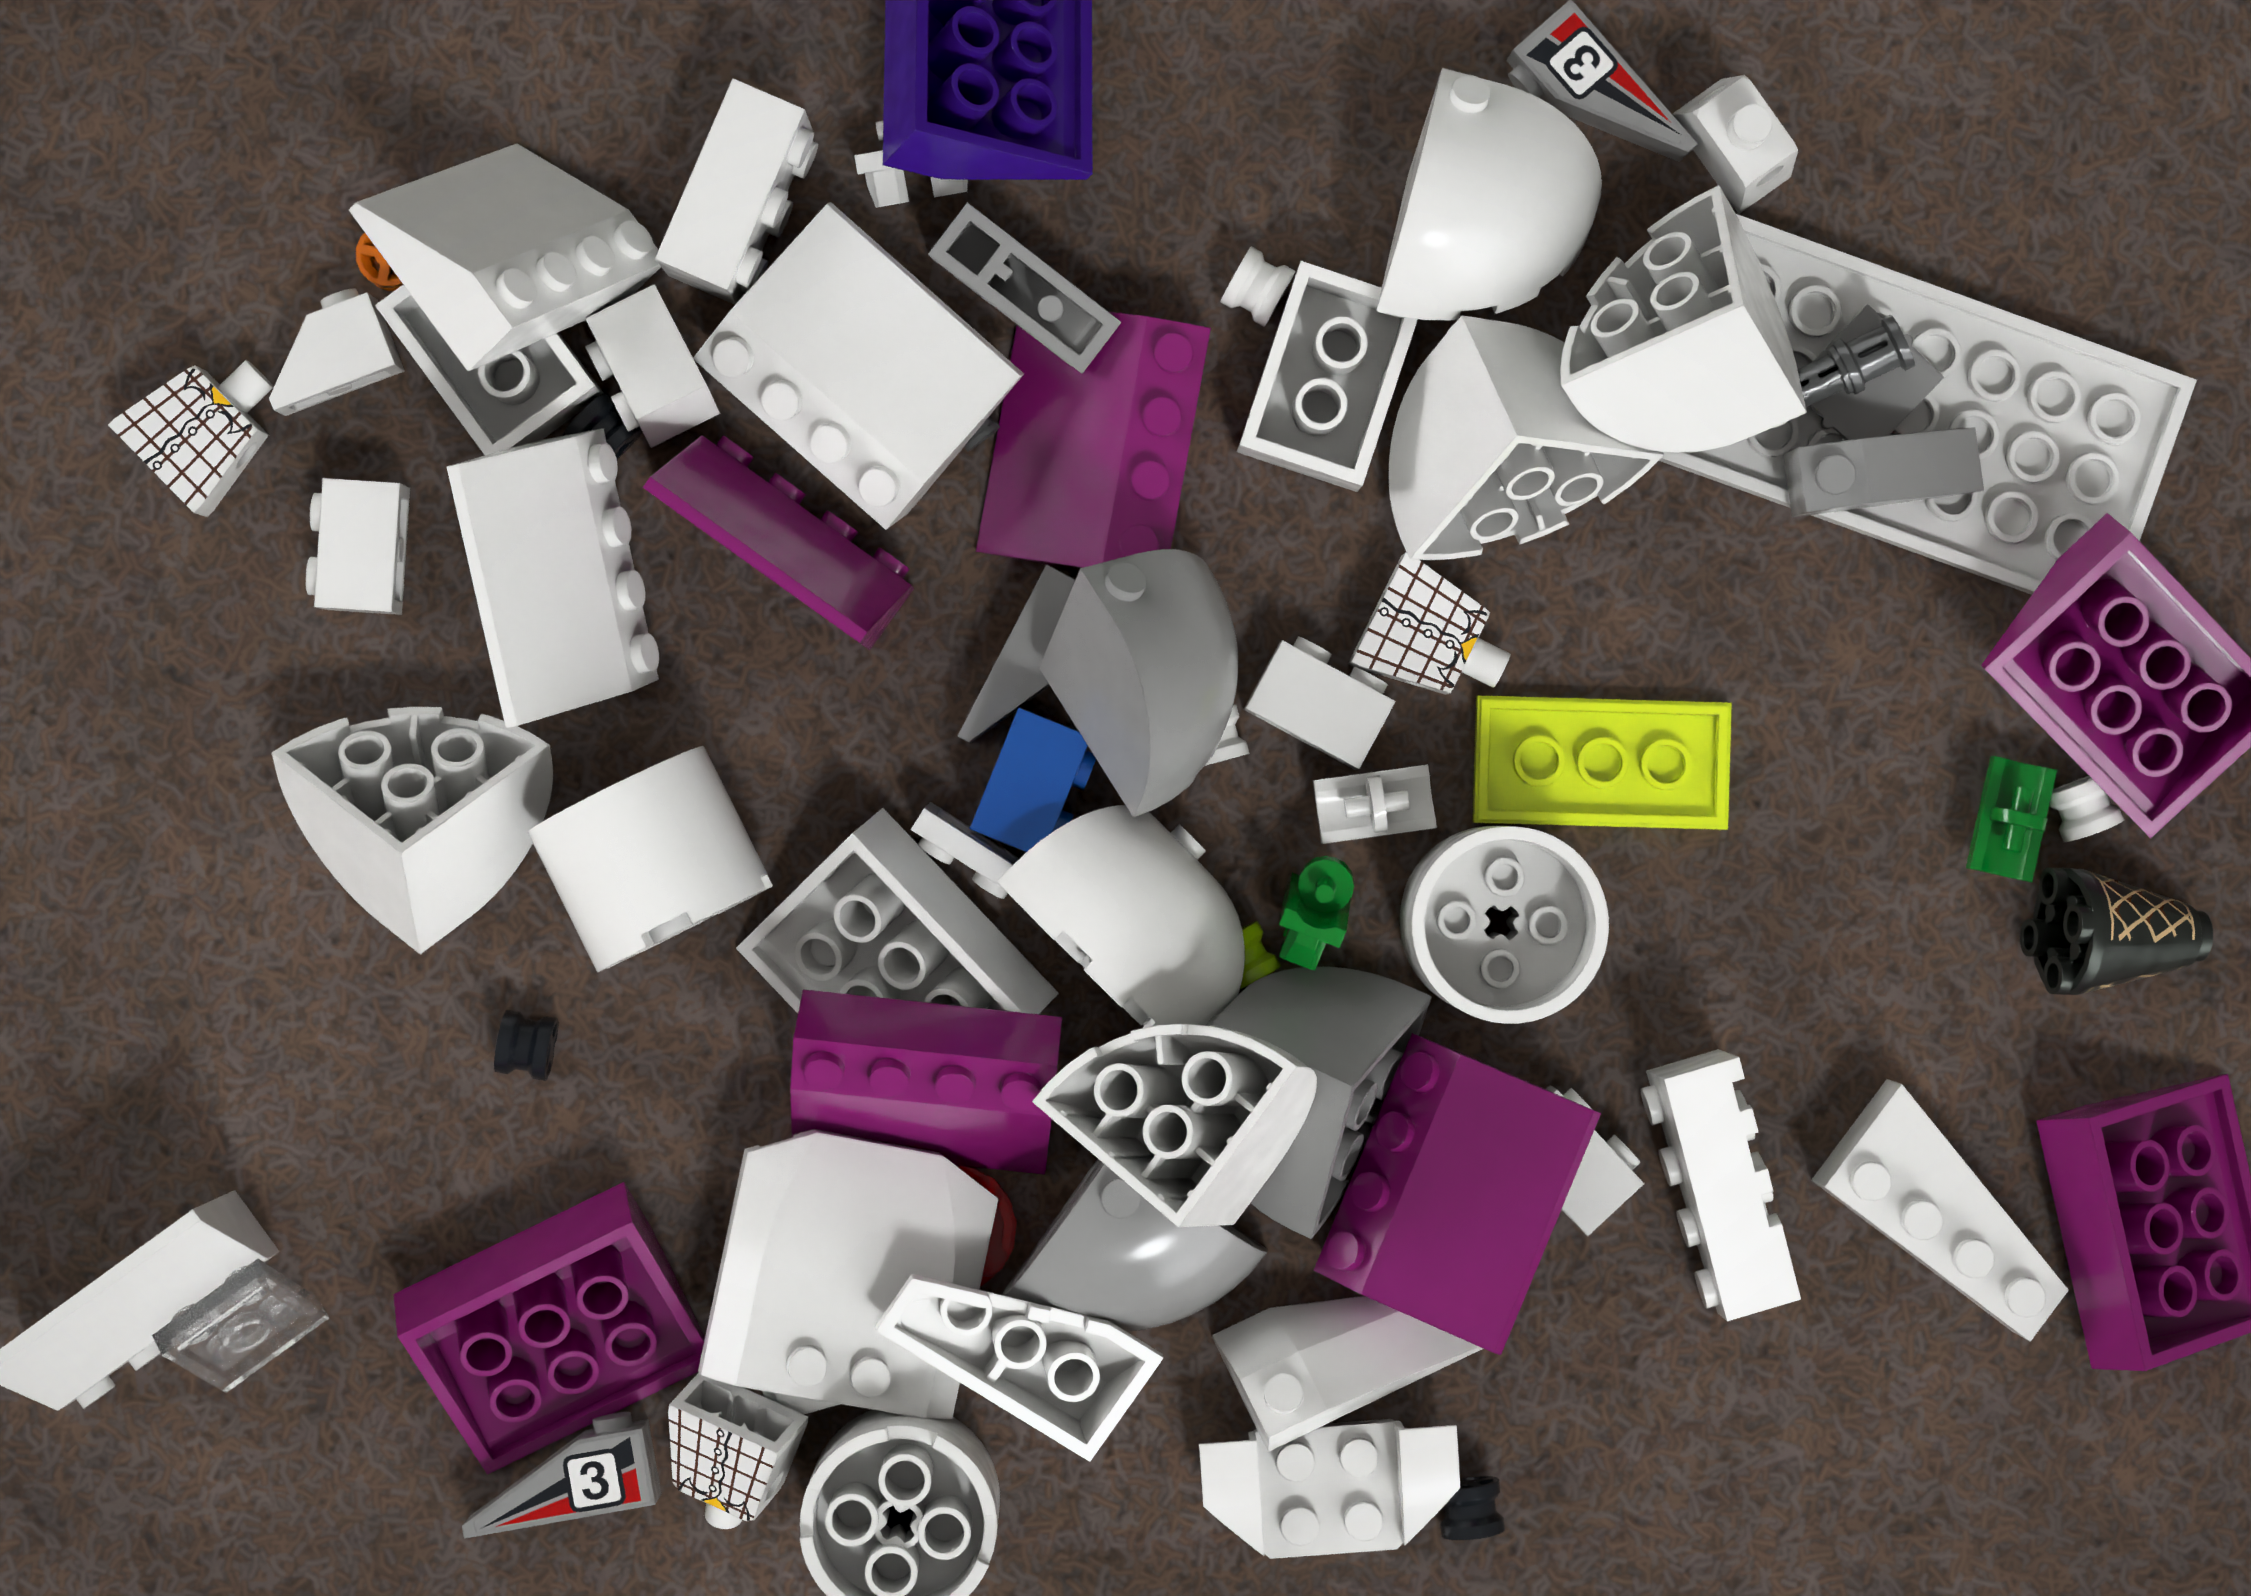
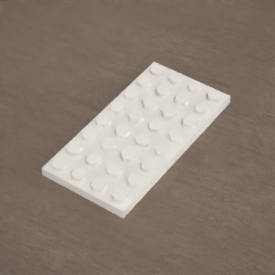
(2055, 417)

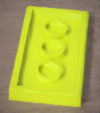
(1602, 762)

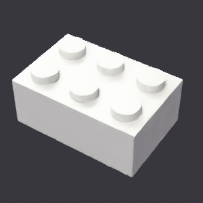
(738, 193)
(1327, 379)
(505, 400)

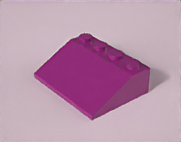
(1096, 456)
(783, 539)
(2128, 675)
(926, 1077)
(1456, 1193)
(2154, 1221)
(551, 1328)

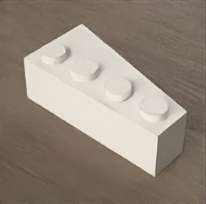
(1721, 1184)
(1929, 1202)

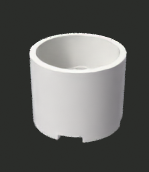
(649, 857)
(1555, 923)
(906, 1464)

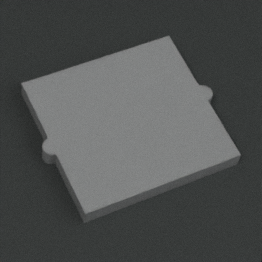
(1885, 399)

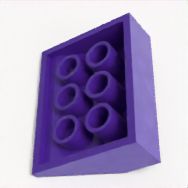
(988, 89)

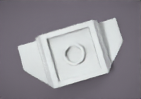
(1332, 1488)

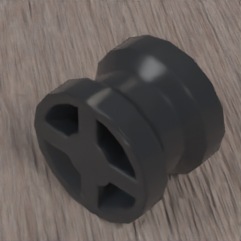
(602, 414)
(526, 1045)
(1473, 1511)

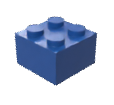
(1032, 781)

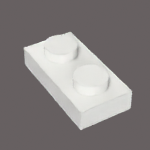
(950, 838)

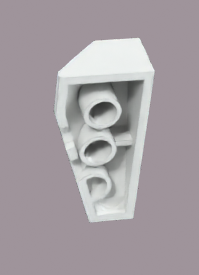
(1328, 1359)
(1035, 1361)

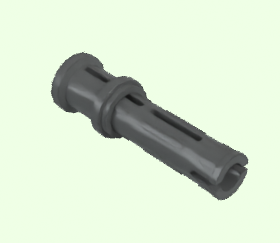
(1856, 362)

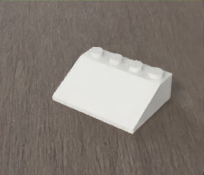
(507, 250)
(858, 366)
(554, 575)
(890, 927)
(114, 1317)

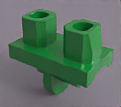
(2011, 819)
(1315, 910)

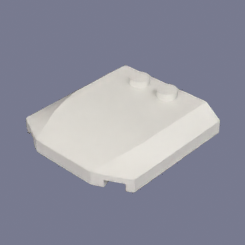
(819, 1253)

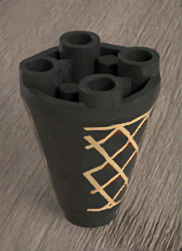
(2108, 933)

